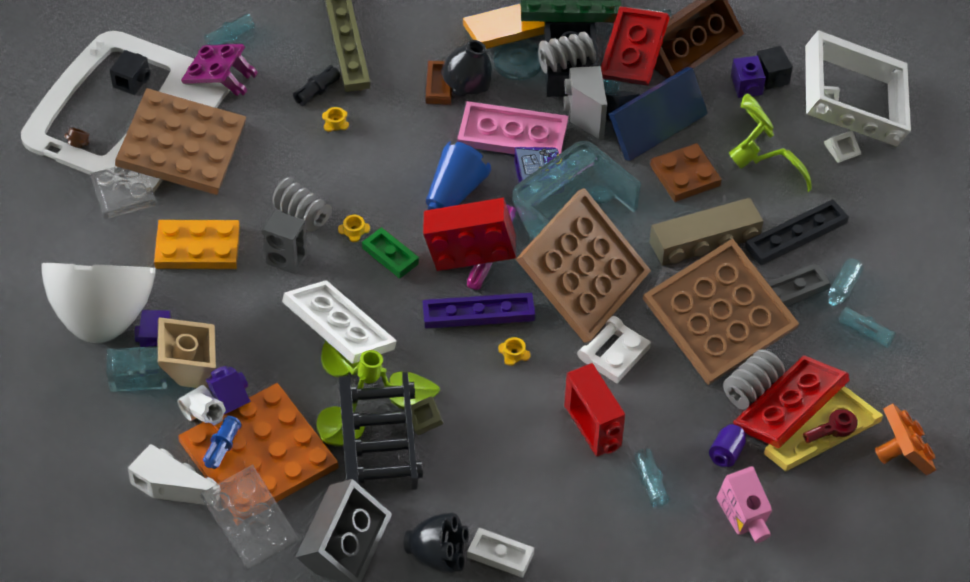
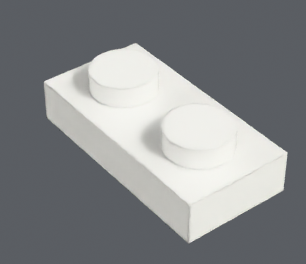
(500, 552)

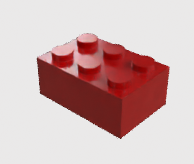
(469, 234)

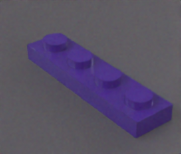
(478, 310)

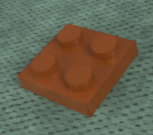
(685, 172)

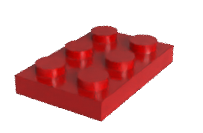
(634, 45)

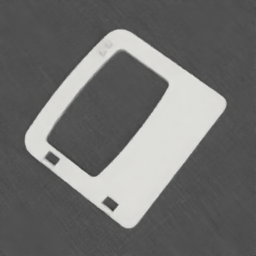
(34, 132)

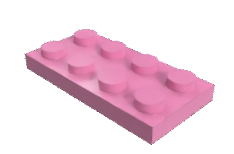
(505, 128)

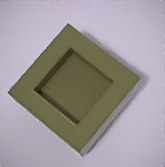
(425, 416)

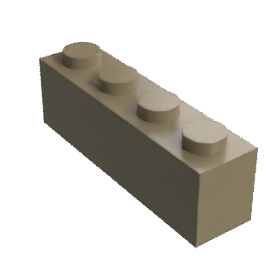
(705, 231)

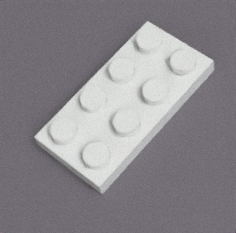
(338, 320)

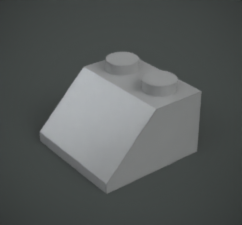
(586, 100)

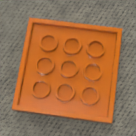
(272, 439)

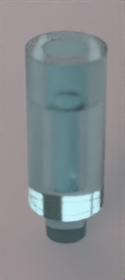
(844, 281)

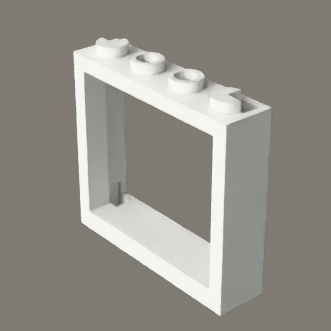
(867, 63)

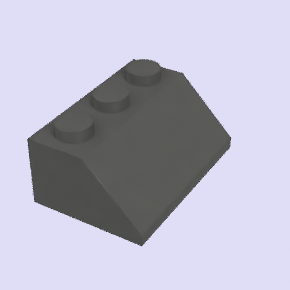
(344, 533)

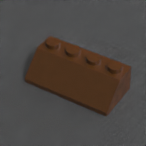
(696, 35)

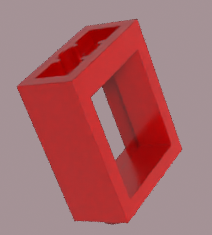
(594, 410)

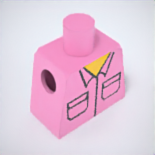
(745, 503)

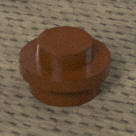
(77, 137)

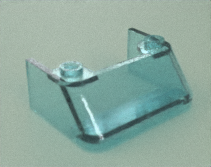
(555, 183)

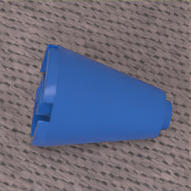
(456, 175)

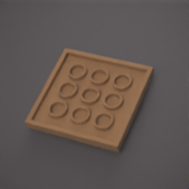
(181, 141)
(583, 265)
(720, 311)

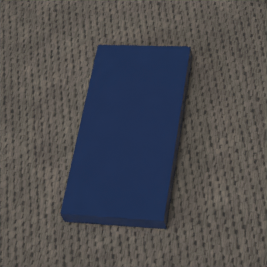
(658, 113)

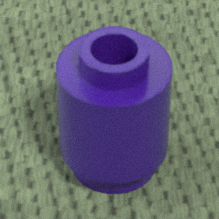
(728, 445)

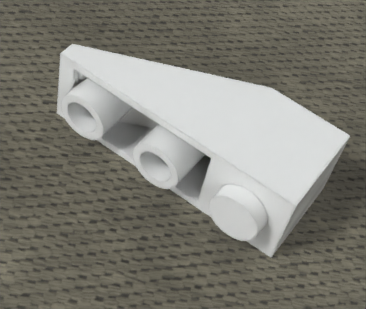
(166, 478)

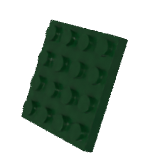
(569, 10)

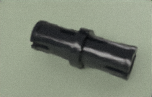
(316, 85)

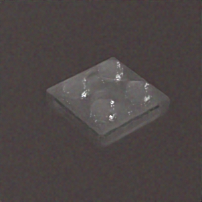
(122, 191)

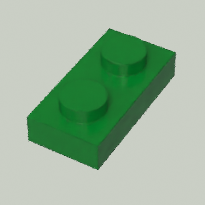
(390, 253)

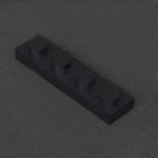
(796, 232)

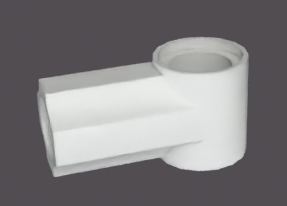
(201, 405)

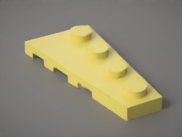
(798, 451)

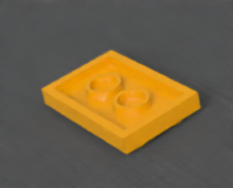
(197, 244)

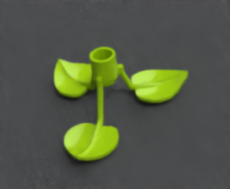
(748, 149)
(369, 370)

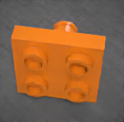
(906, 441)

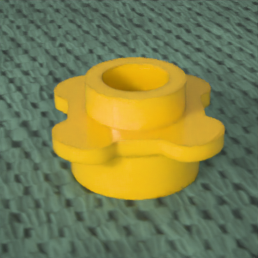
(335, 119)
(354, 227)
(514, 345)

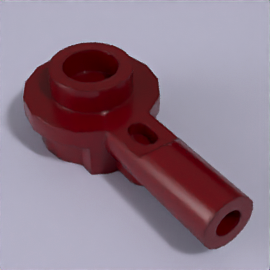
(841, 423)

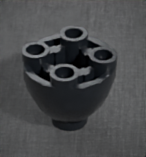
(468, 69)
(438, 542)

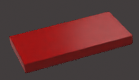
(791, 401)

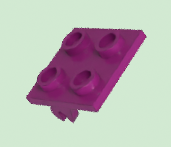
(213, 66)

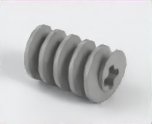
(566, 50)
(298, 203)
(753, 378)

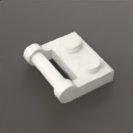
(621, 355)

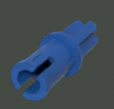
(222, 442)

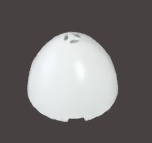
(97, 299)

